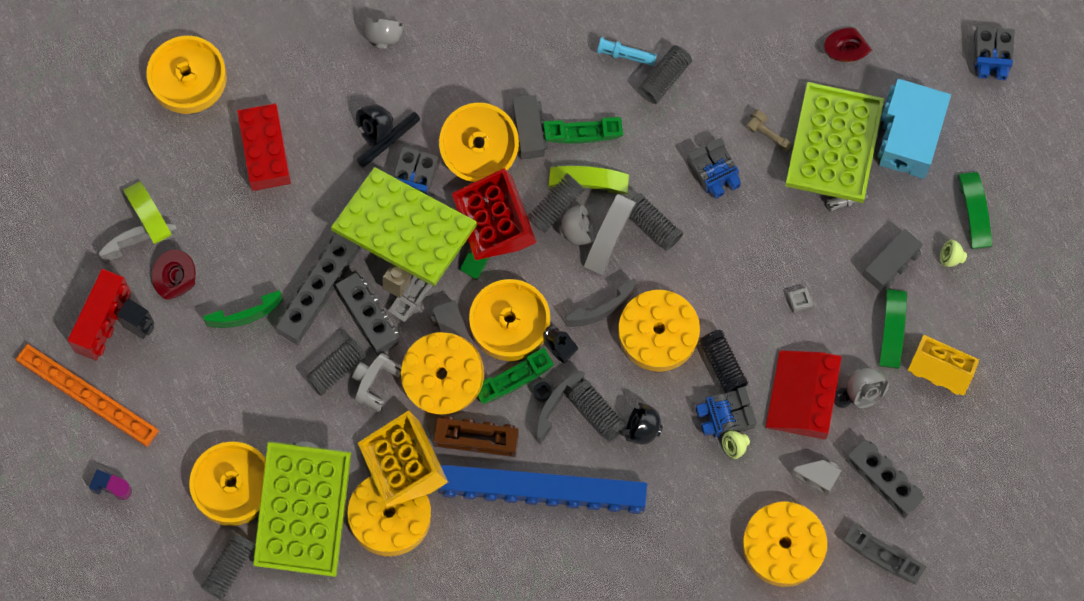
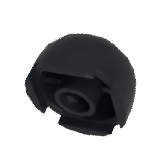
(375, 122)
(643, 425)

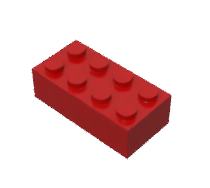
(264, 147)
(99, 315)

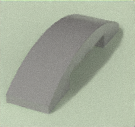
(609, 234)
(135, 235)
(411, 299)

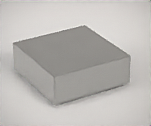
(800, 300)

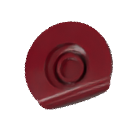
(846, 45)
(173, 274)

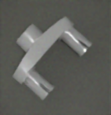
(367, 375)

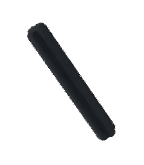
(396, 133)

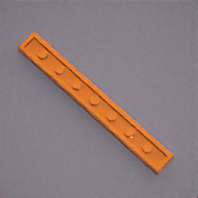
(87, 395)

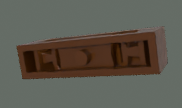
(447, 428)

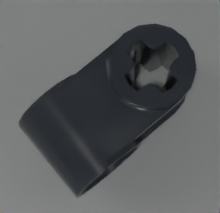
(560, 343)

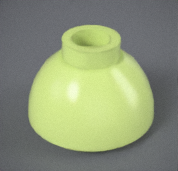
(952, 254)
(735, 444)

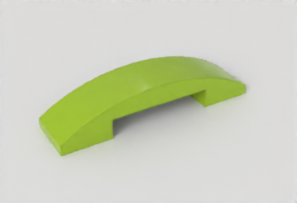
(591, 178)
(147, 212)

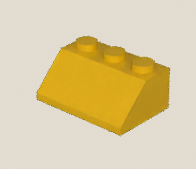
(943, 365)

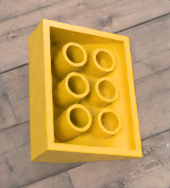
(402, 460)

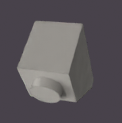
(819, 475)

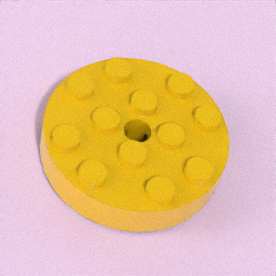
(191, 92)
(474, 121)
(505, 300)
(658, 310)
(463, 370)
(210, 477)
(383, 534)
(784, 565)

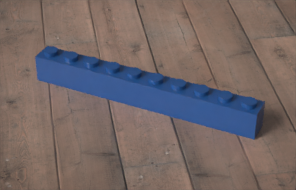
(544, 488)

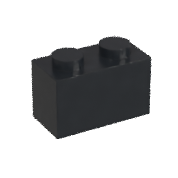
(136, 319)

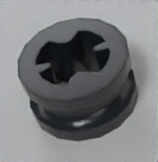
(538, 386)
(841, 391)

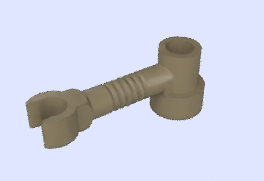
(757, 123)

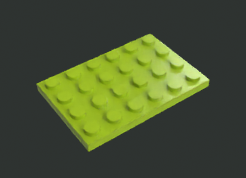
(835, 142)
(404, 226)
(302, 508)

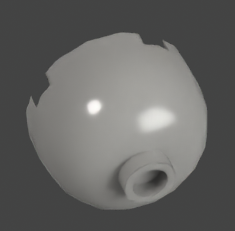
(383, 32)
(577, 226)
(866, 386)

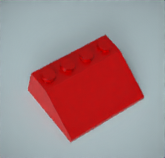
(498, 213)
(804, 393)

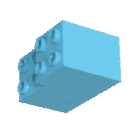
(912, 127)

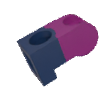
(110, 484)

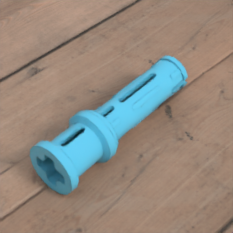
(618, 50)

